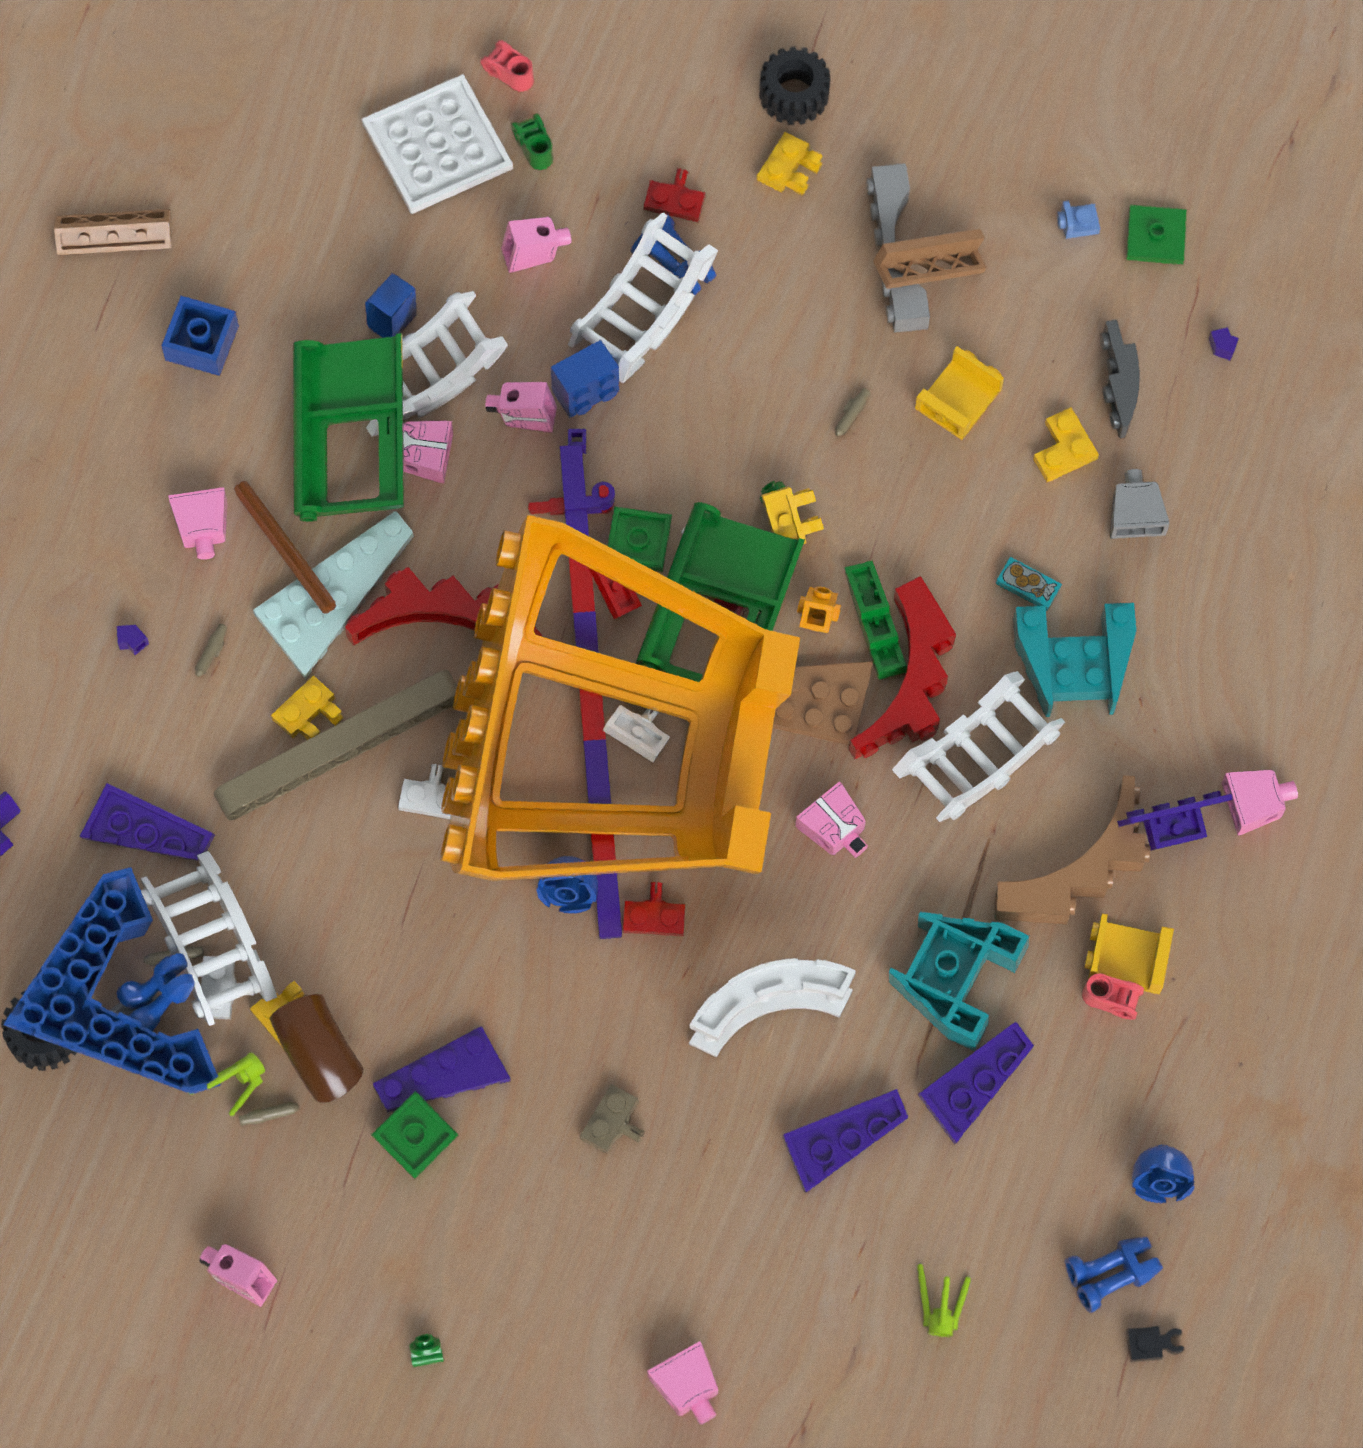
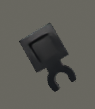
(1147, 1343)

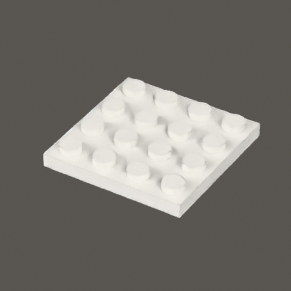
(437, 144)

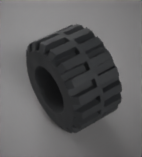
(798, 66)
(33, 1053)

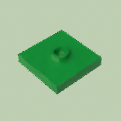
(1156, 234)
(640, 536)
(415, 1135)

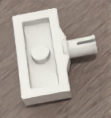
(637, 732)
(424, 796)
(217, 982)

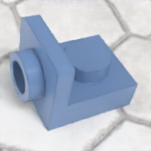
(1078, 220)

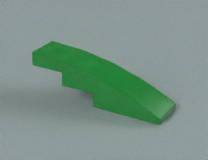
(875, 619)

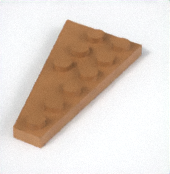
(825, 701)

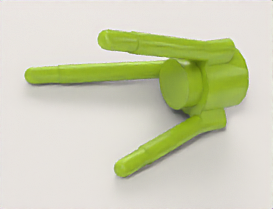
(245, 1070)
(941, 1321)

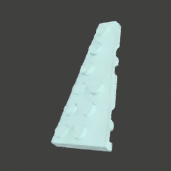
(349, 577)

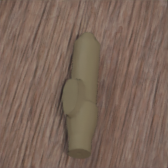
(851, 411)
(212, 650)
(192, 952)
(262, 1115)

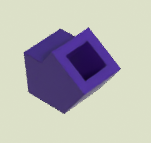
(1223, 343)
(578, 433)
(131, 638)

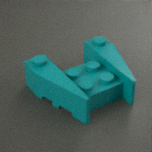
(1075, 665)
(948, 968)

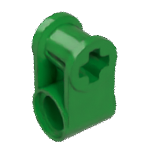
(531, 138)

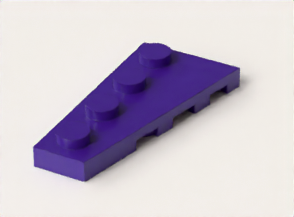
(139, 825)
(452, 1069)
(969, 1086)
(836, 1139)

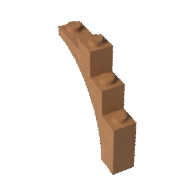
(1049, 897)

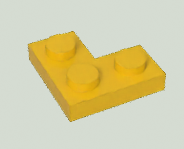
(1071, 449)

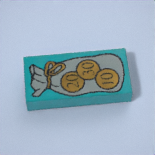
(1028, 583)

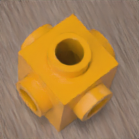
(818, 609)

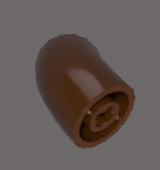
(317, 1047)

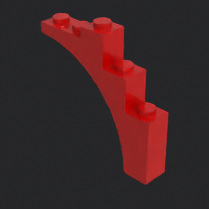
(411, 602)
(911, 711)

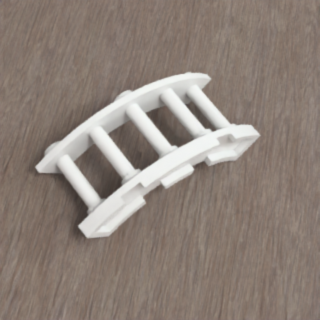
(665, 315)
(446, 388)
(959, 735)
(231, 919)
(768, 989)

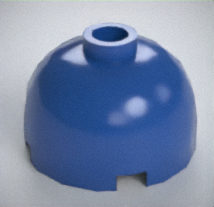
(570, 892)
(1162, 1173)

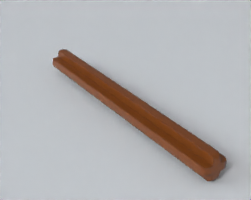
(285, 547)

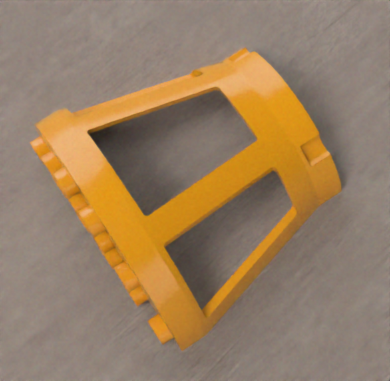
(727, 713)

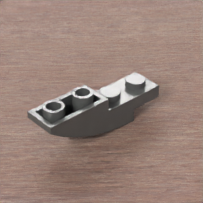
(1123, 377)

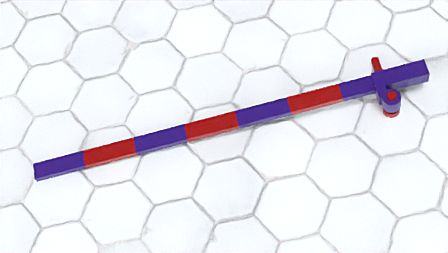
(576, 507)

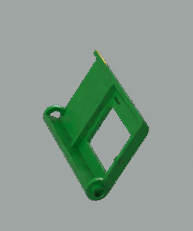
(345, 386)
(728, 564)

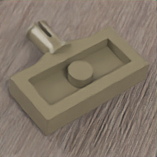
(612, 1120)

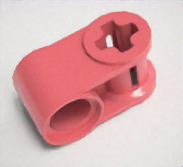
(505, 64)
(1115, 995)

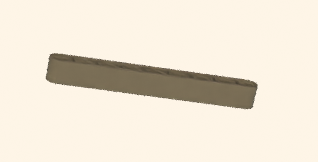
(336, 745)

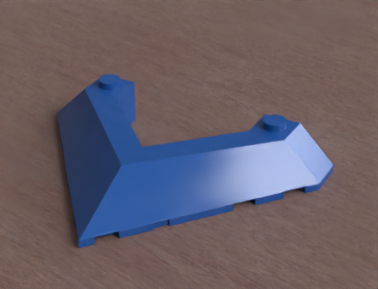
(61, 1006)

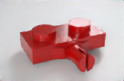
(675, 198)
(617, 597)
(654, 915)

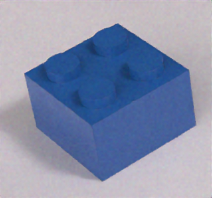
(200, 335)
(585, 379)

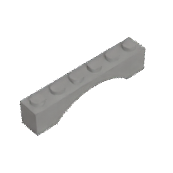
(890, 194)

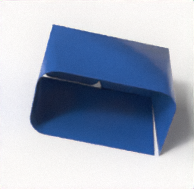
(385, 307)

